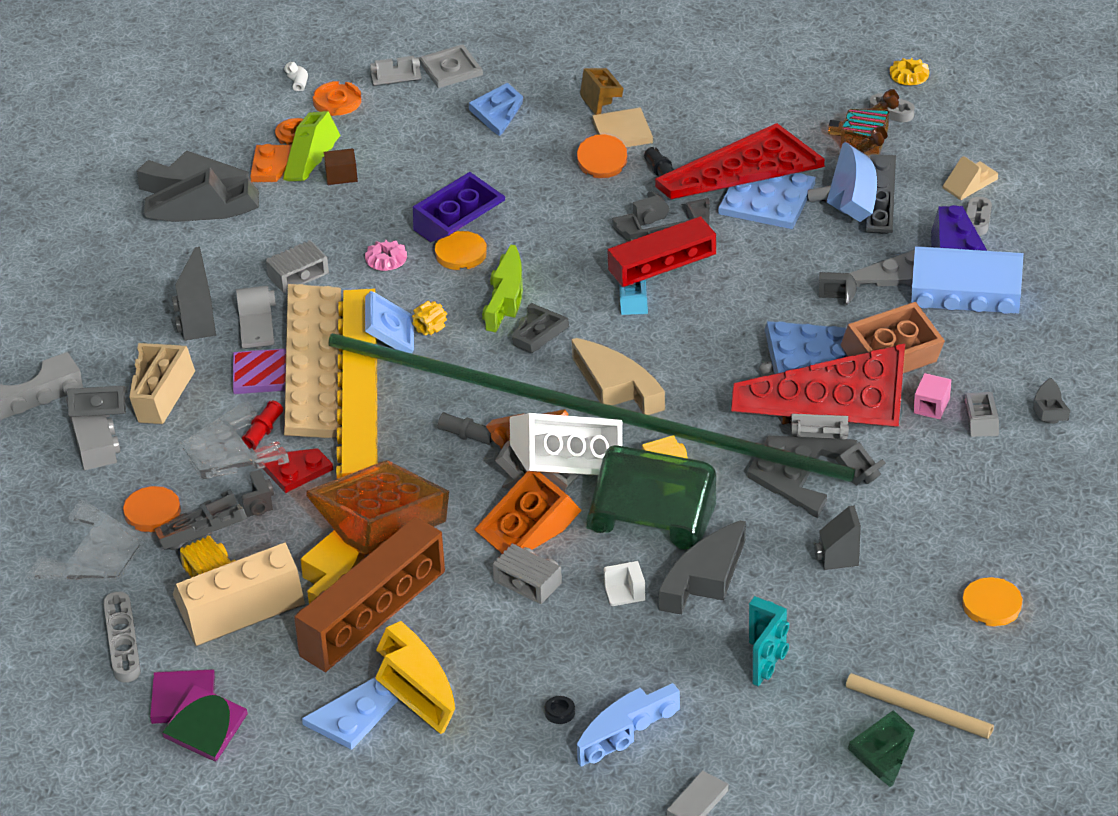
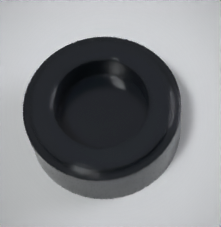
(559, 709)

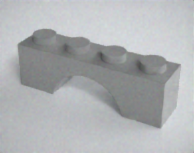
(50, 384)

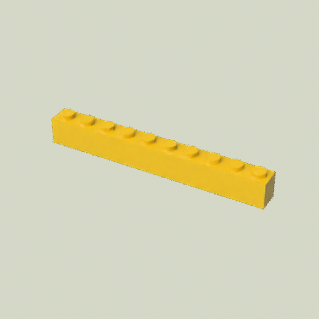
(358, 390)

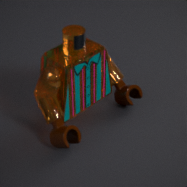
(866, 127)

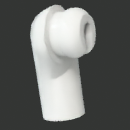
(297, 74)

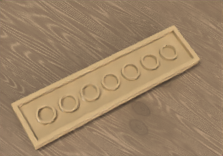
(311, 362)

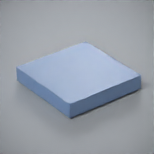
(389, 323)

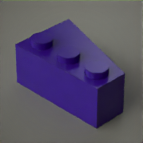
(954, 230)

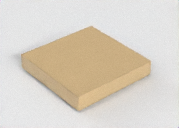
(625, 125)

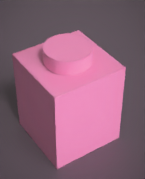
(932, 396)

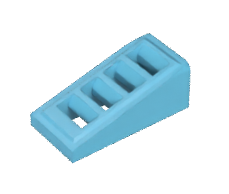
(634, 299)

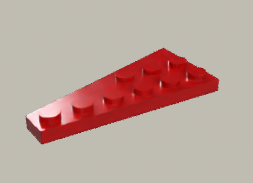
(754, 158)

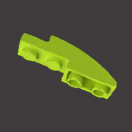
(507, 290)

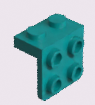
(769, 636)

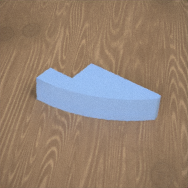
(853, 184)

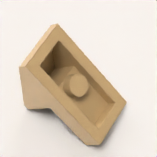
(969, 178)

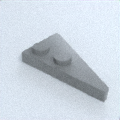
(888, 272)

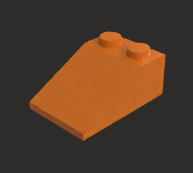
(528, 514)

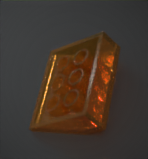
(377, 502)

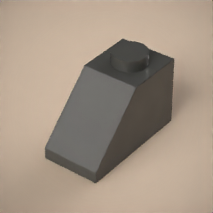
(840, 541)

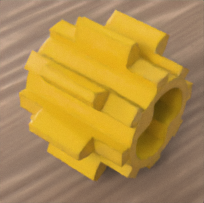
(429, 318)

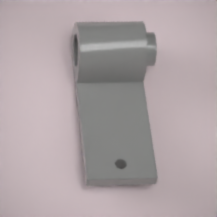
(256, 316)

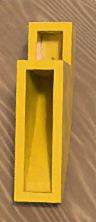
(327, 563)
(415, 676)

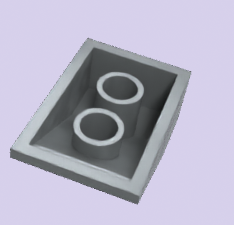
(194, 300)

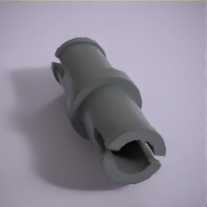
(464, 427)

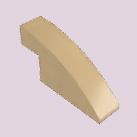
(617, 377)

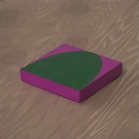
(205, 723)

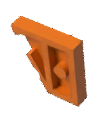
(269, 162)

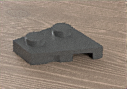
(538, 328)

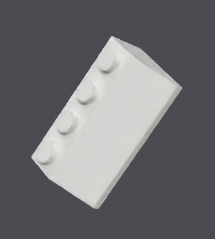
(563, 442)

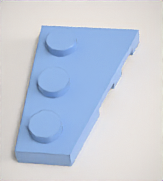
(352, 714)

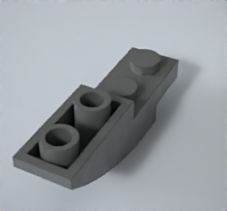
(883, 210)

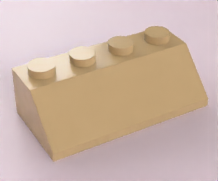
(239, 594)

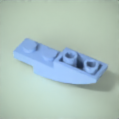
(616, 724)

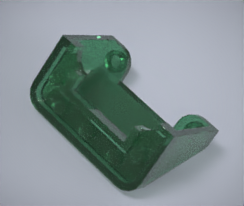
(655, 493)

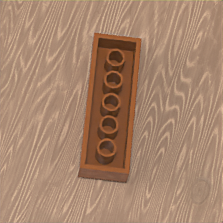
(369, 594)

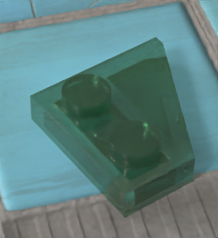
(884, 746)

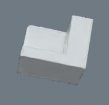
(624, 583)

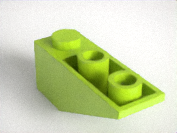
(311, 139)

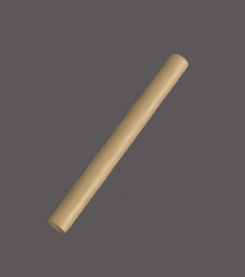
(919, 706)

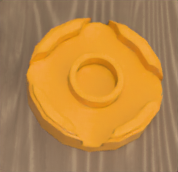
(461, 250)
(992, 601)

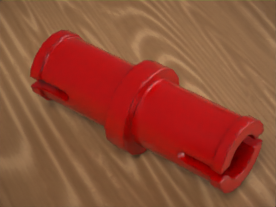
(262, 424)

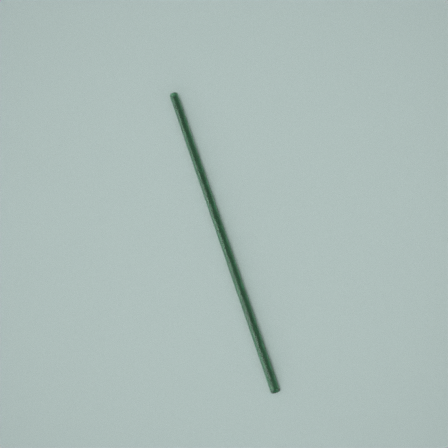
(593, 407)

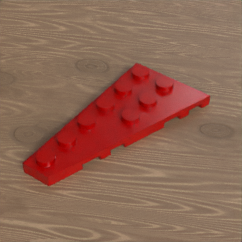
(855, 386)

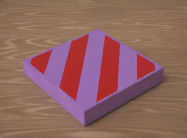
(259, 371)

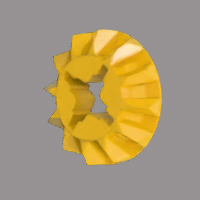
(902, 71)

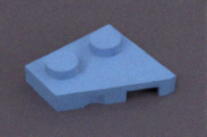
(497, 107)

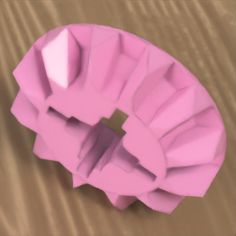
(382, 261)

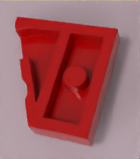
(301, 468)

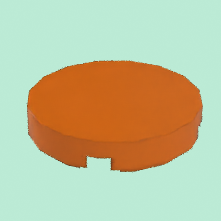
(344, 99)
(602, 156)
(151, 508)

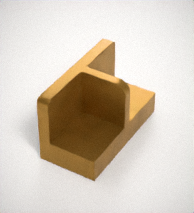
(599, 88)

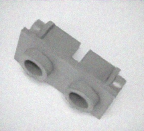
(406, 70)
(819, 426)

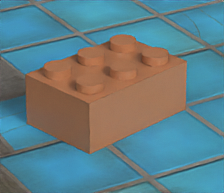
(895, 327)

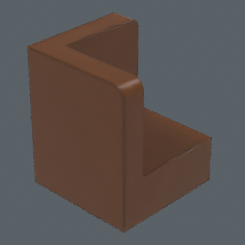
(340, 166)

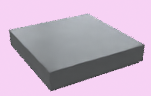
(450, 66)

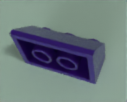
(454, 207)

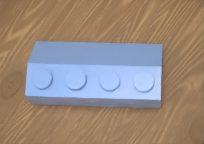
(967, 279)

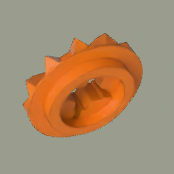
(285, 130)

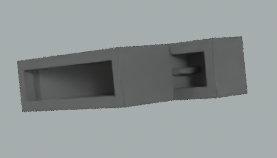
(156, 177)
(202, 198)
(704, 569)

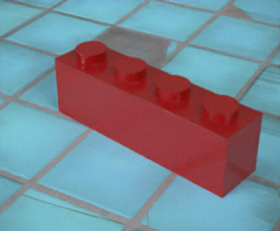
(661, 251)

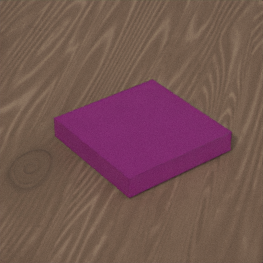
(172, 688)

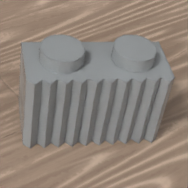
(297, 265)
(527, 573)

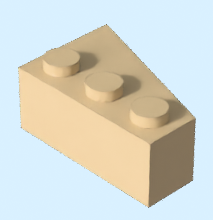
(159, 380)

